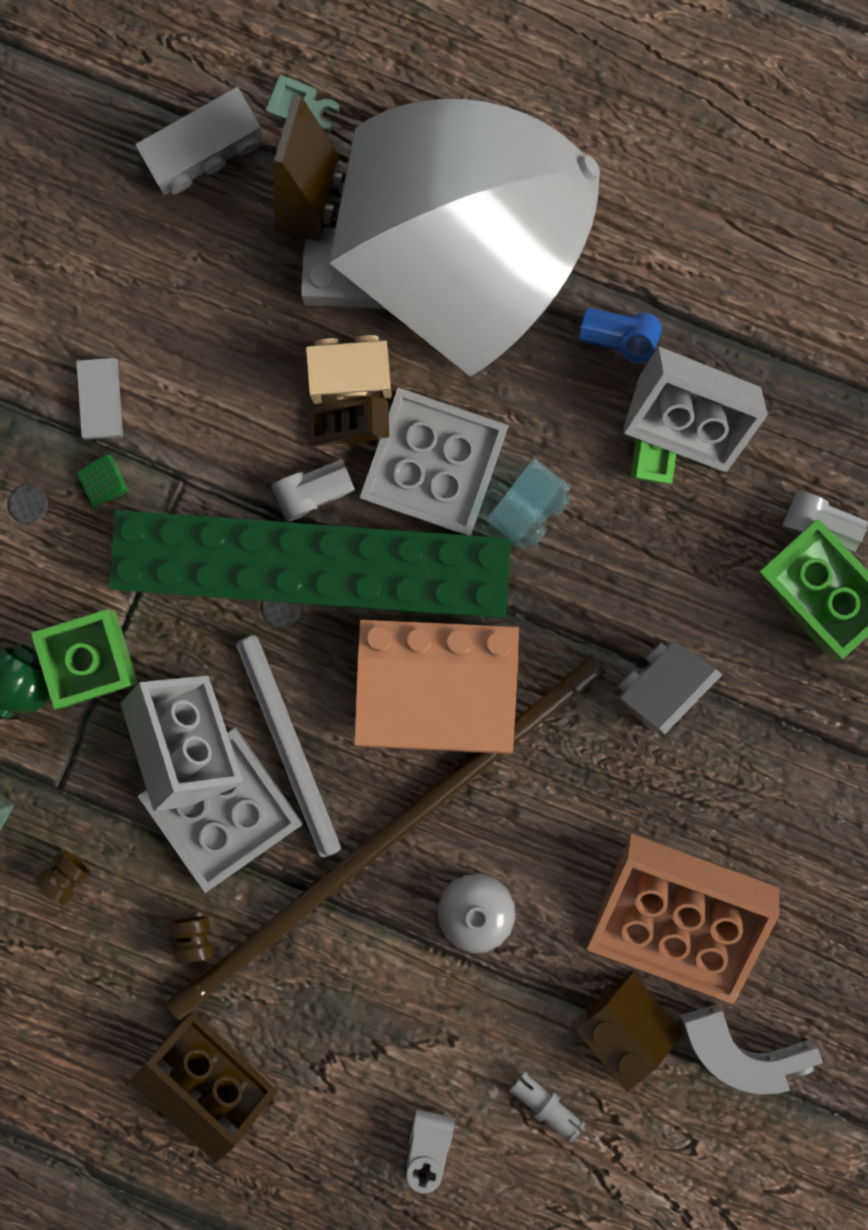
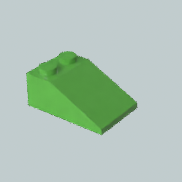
(822, 590)

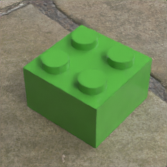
(84, 659)

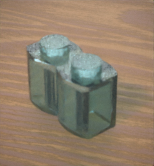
(529, 504)

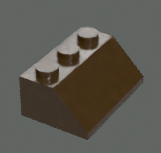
(204, 1087)

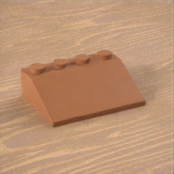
(436, 686)
(684, 919)

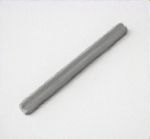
(288, 746)

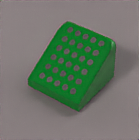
(102, 481)

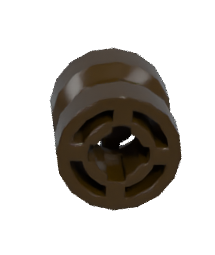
(61, 879)
(191, 939)

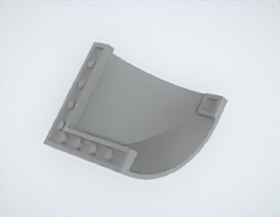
(463, 221)

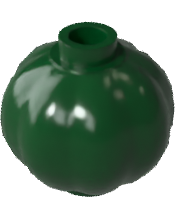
(21, 681)

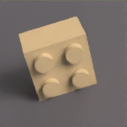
(348, 370)

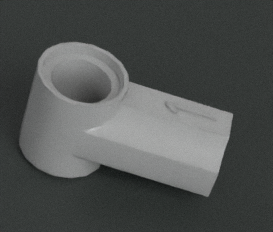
(303, 493)
(809, 507)

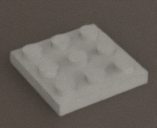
(434, 462)
(230, 827)

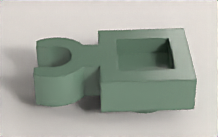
(282, 97)

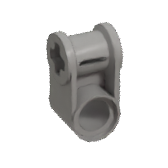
(428, 1144)

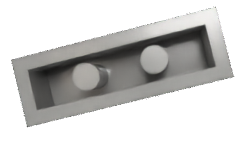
(201, 142)

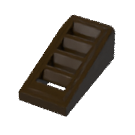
(371, 421)

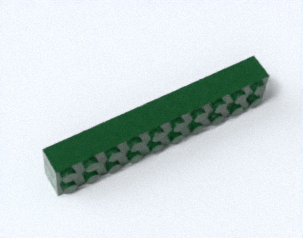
(310, 564)

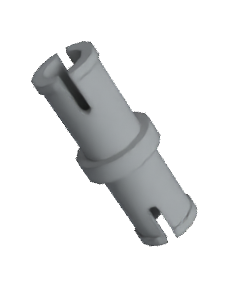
(546, 1107)

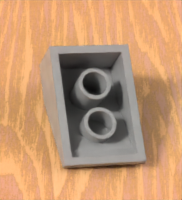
(666, 686)

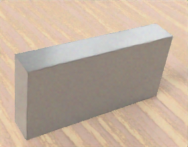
(99, 398)

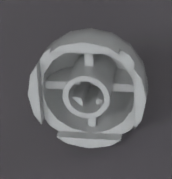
(476, 913)

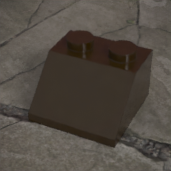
(628, 1031)

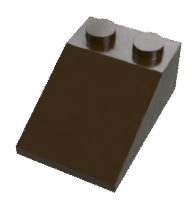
(305, 175)

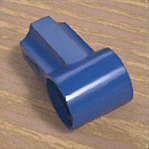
(621, 333)

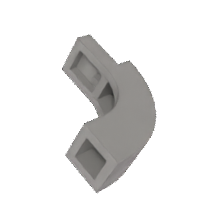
(743, 1069)

